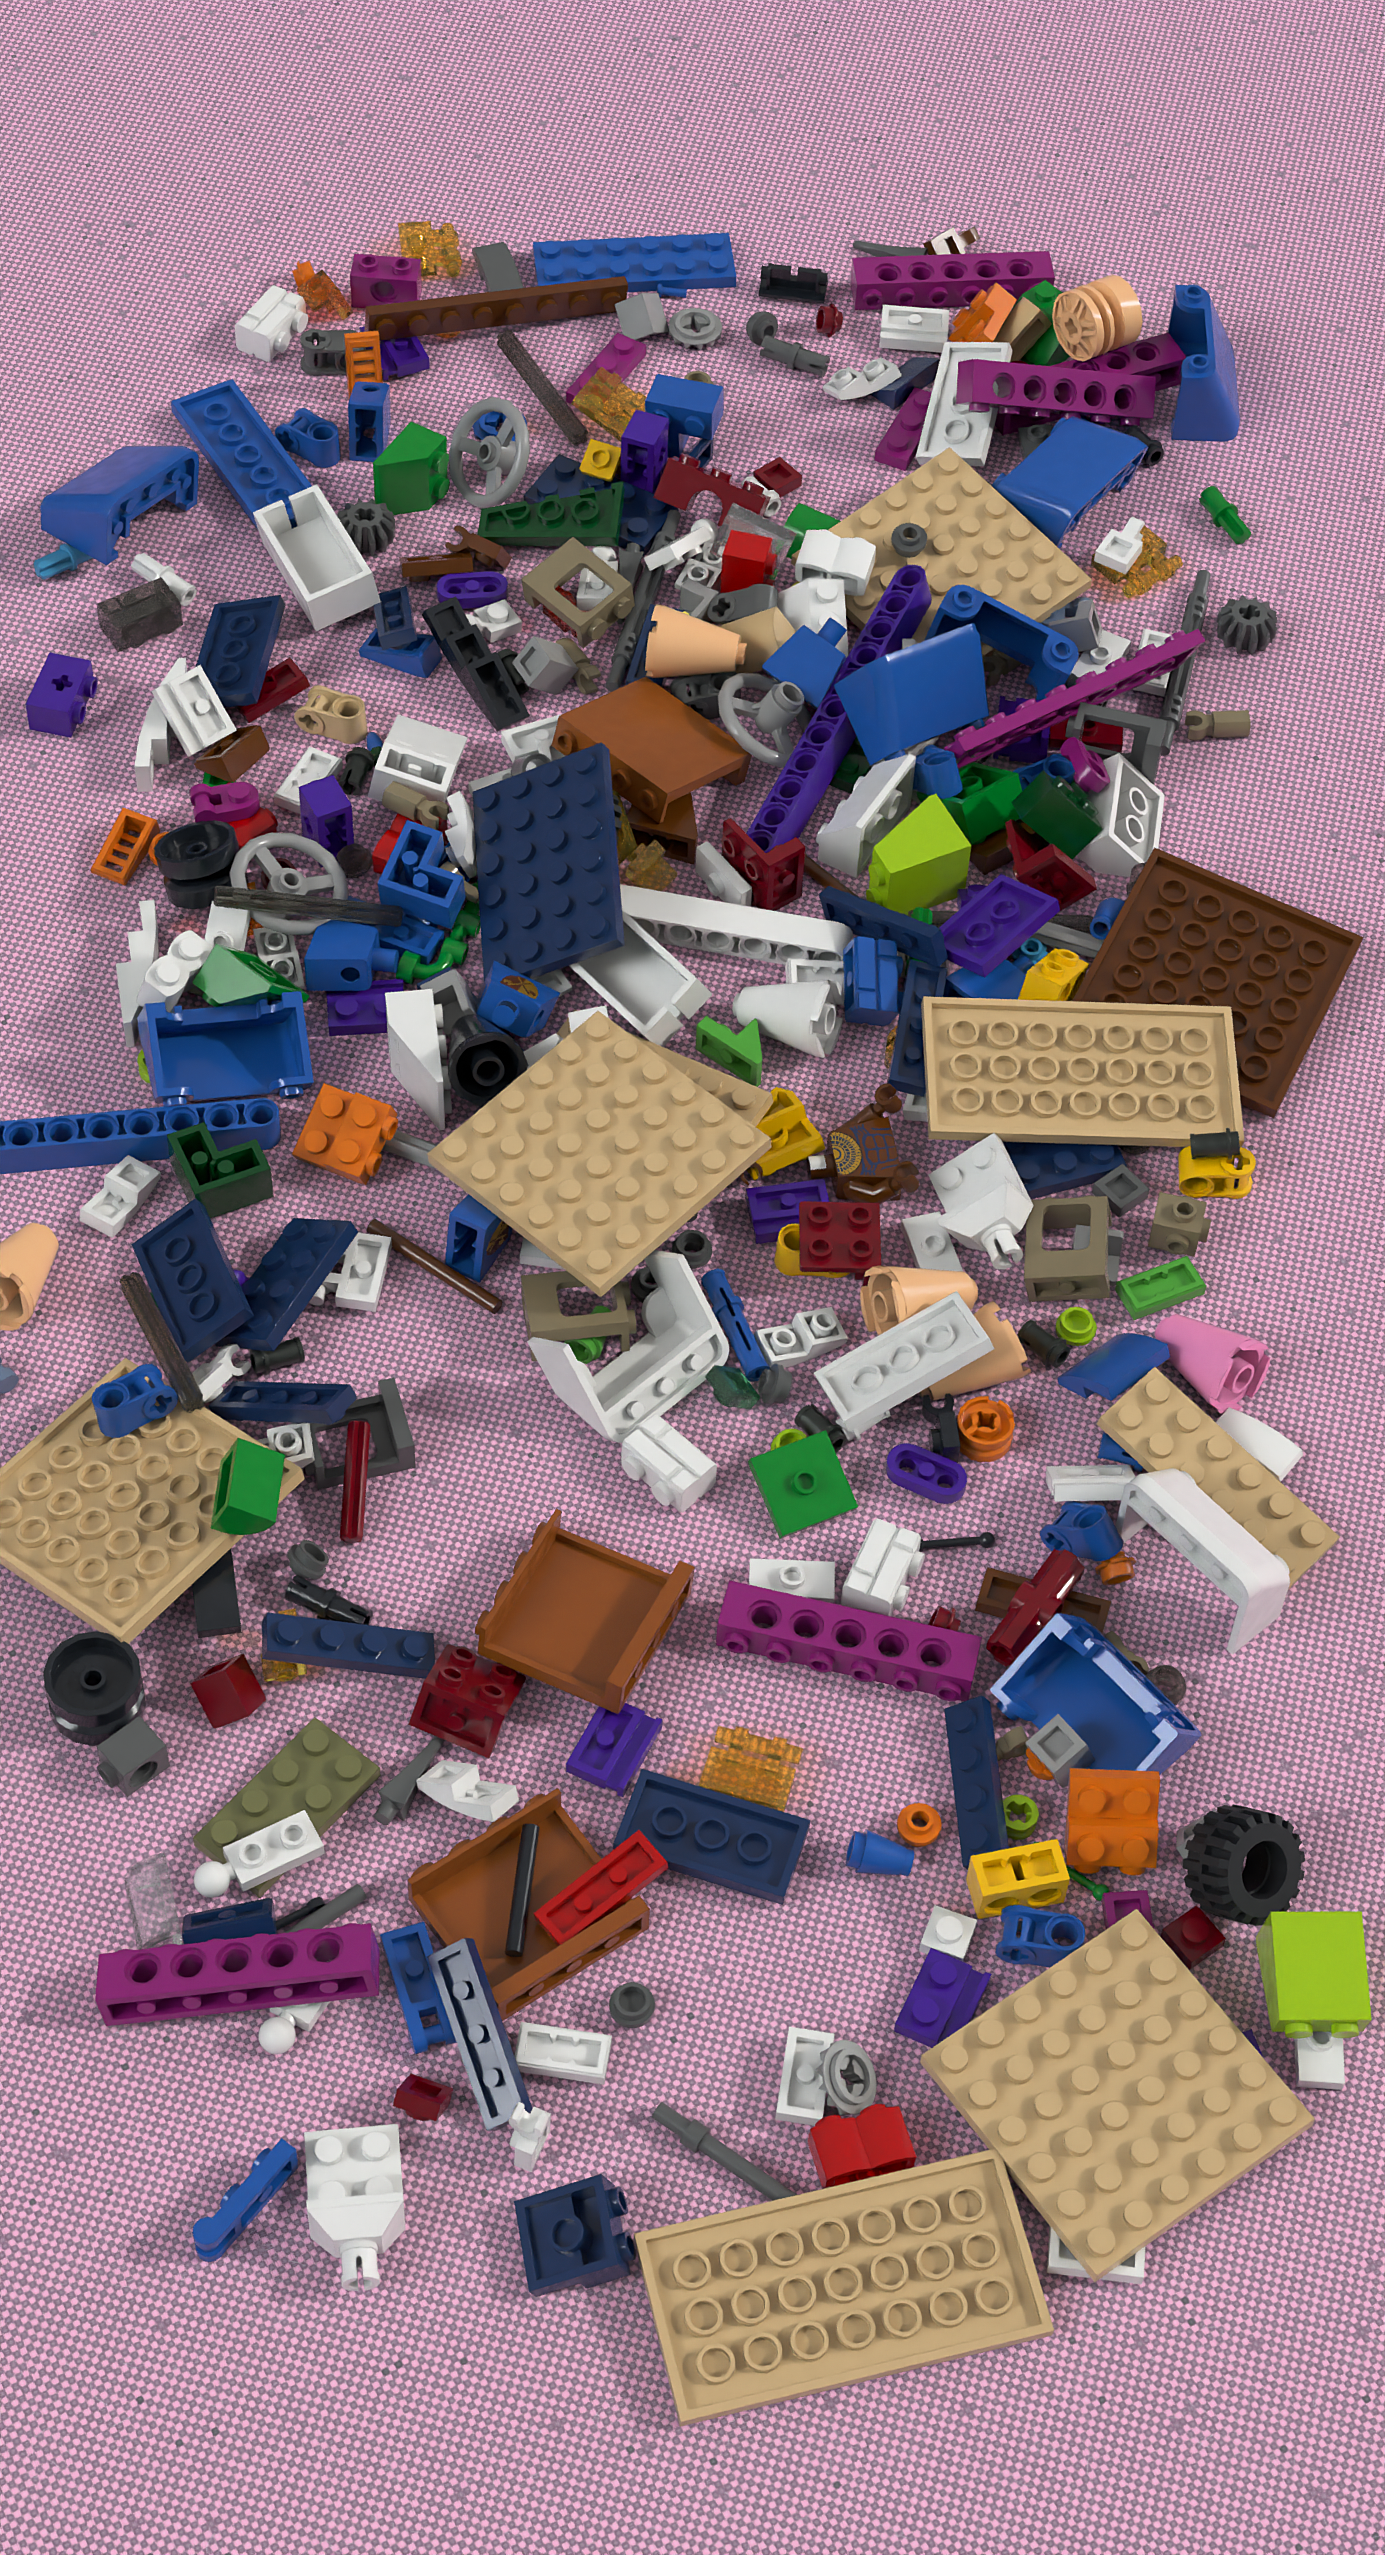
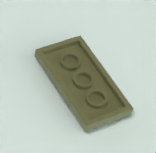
(309, 1774)

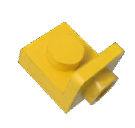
(601, 460)

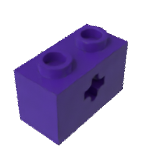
(644, 450)
(61, 695)
(326, 814)

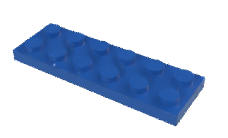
(646, 261)
(240, 447)

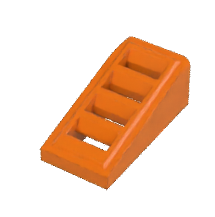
(359, 340)
(126, 821)

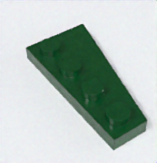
(588, 517)

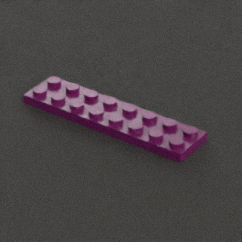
(1062, 701)

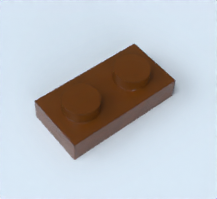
(421, 567)

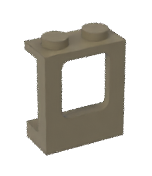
(557, 570)
(1067, 1272)
(546, 1322)

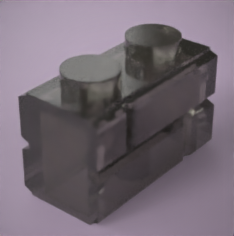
(140, 614)

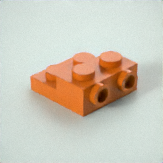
(984, 316)
(346, 1134)
(1112, 1820)

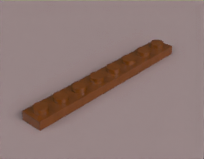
(495, 308)

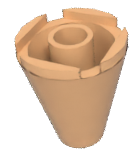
(690, 646)
(23, 1272)
(903, 1291)
(993, 1368)

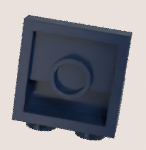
(574, 2236)

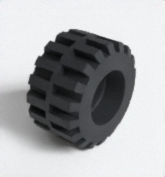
(1218, 1857)

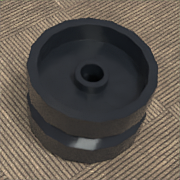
(196, 862)
(93, 1687)

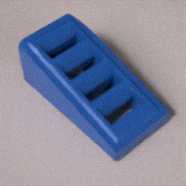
(416, 659)

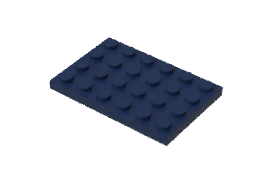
(549, 865)

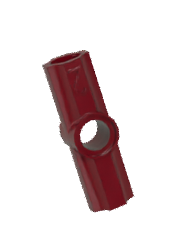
(1035, 1605)

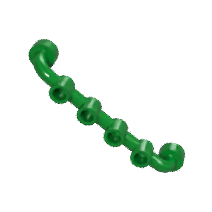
(452, 950)

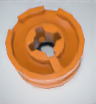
(985, 1443)

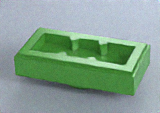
(1160, 1288)

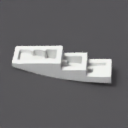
(155, 736)
(130, 975)

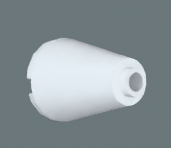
(794, 1013)

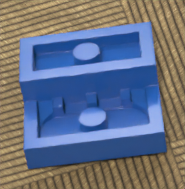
(1115, 1366)

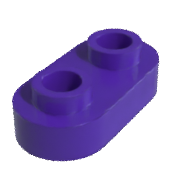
(473, 588)
(927, 1473)

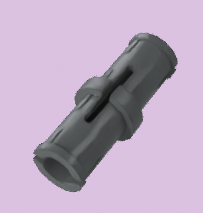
(794, 356)

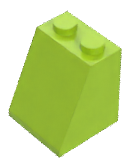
(919, 860)
(1315, 1973)

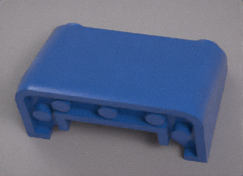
(1208, 386)
(1070, 474)
(105, 498)
(1010, 632)
(917, 694)
(226, 1050)
(1098, 1694)

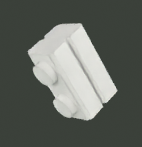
(271, 323)
(667, 1464)
(882, 1569)

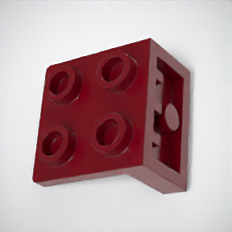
(1047, 867)
(773, 875)
(839, 1237)
(466, 1699)

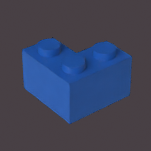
(691, 407)
(417, 882)

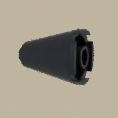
(482, 1060)

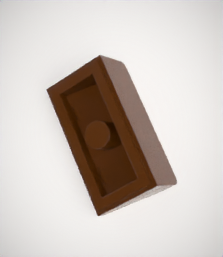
(234, 753)
(994, 850)

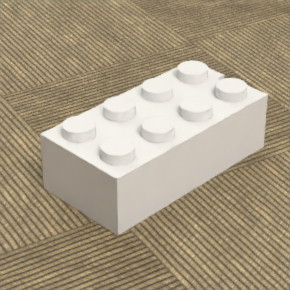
(317, 558)
(645, 984)

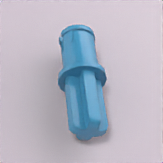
(59, 561)

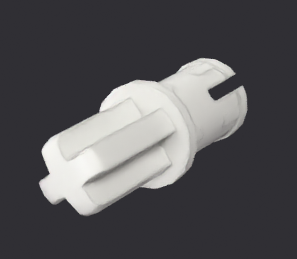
(152, 570)

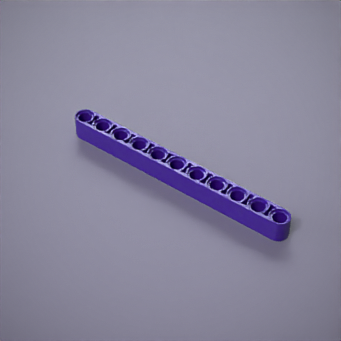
(830, 730)

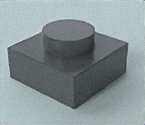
(1122, 1189)

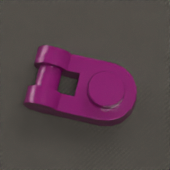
(1087, 764)
(236, 801)

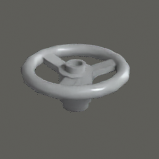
(494, 453)
(771, 714)
(289, 880)

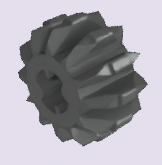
(368, 525)
(1246, 624)

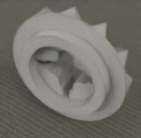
(706, 323)
(857, 2068)

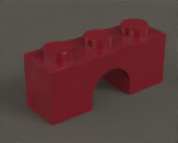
(684, 480)

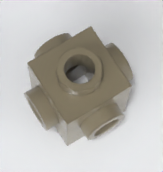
(1179, 1224)

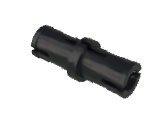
(326, 1603)

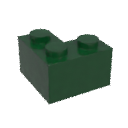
(1059, 813)
(219, 1178)

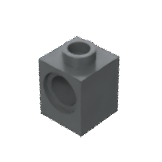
(132, 1757)

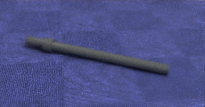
(697, 2137)

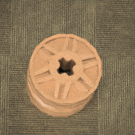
(1097, 317)

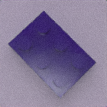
(996, 924)

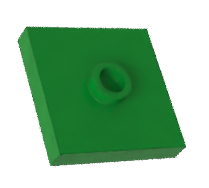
(802, 1484)

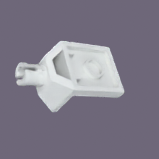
(983, 1200)
(355, 2196)

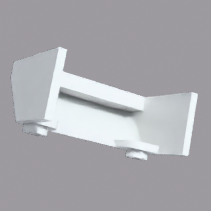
(659, 1367)
(1212, 1543)

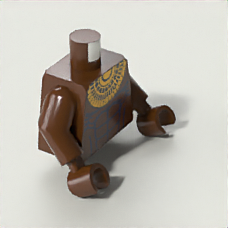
(864, 1156)

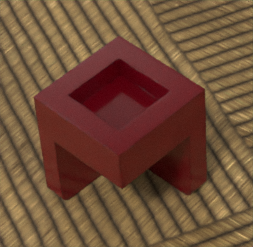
(228, 1691)

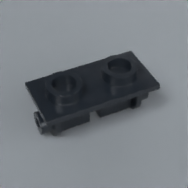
(807, 286)

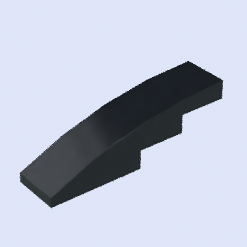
(475, 665)
(217, 1600)

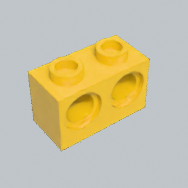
(1054, 977)
(1017, 1876)

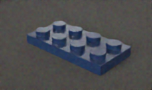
(641, 512)
(240, 647)
(289, 1279)
(192, 1280)
(716, 1835)

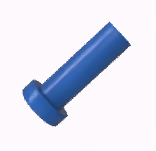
(666, 291)

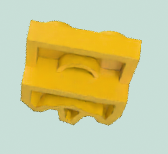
(790, 1133)

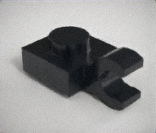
(945, 1438)

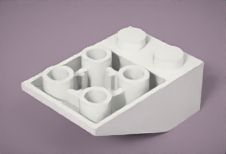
(418, 758)
(419, 1051)

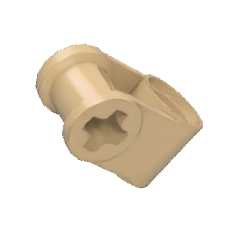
(335, 715)

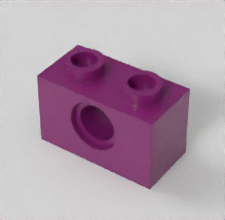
(384, 280)

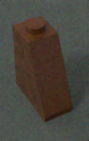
(676, 832)

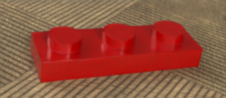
(601, 1888)

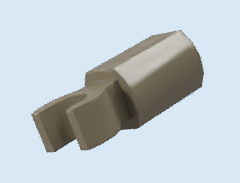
(998, 665)
(585, 671)
(1218, 724)
(414, 805)

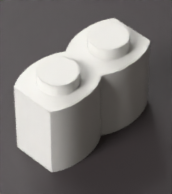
(834, 557)
(174, 972)

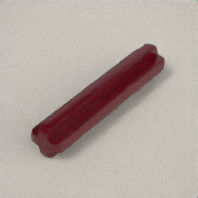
(355, 1481)

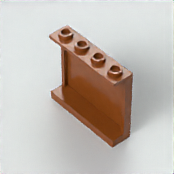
(654, 745)
(582, 1615)
(473, 1893)

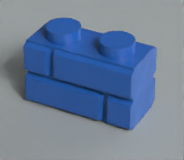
(871, 981)

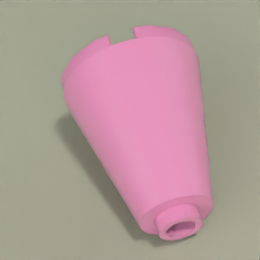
(1214, 1360)

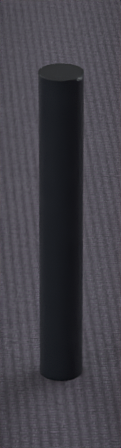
(522, 1890)

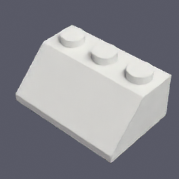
(813, 603)
(867, 815)
(1130, 820)

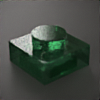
(732, 1387)

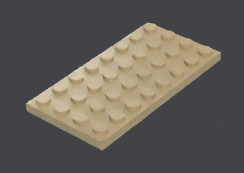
(1079, 1071)
(841, 2286)

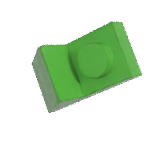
(736, 1053)

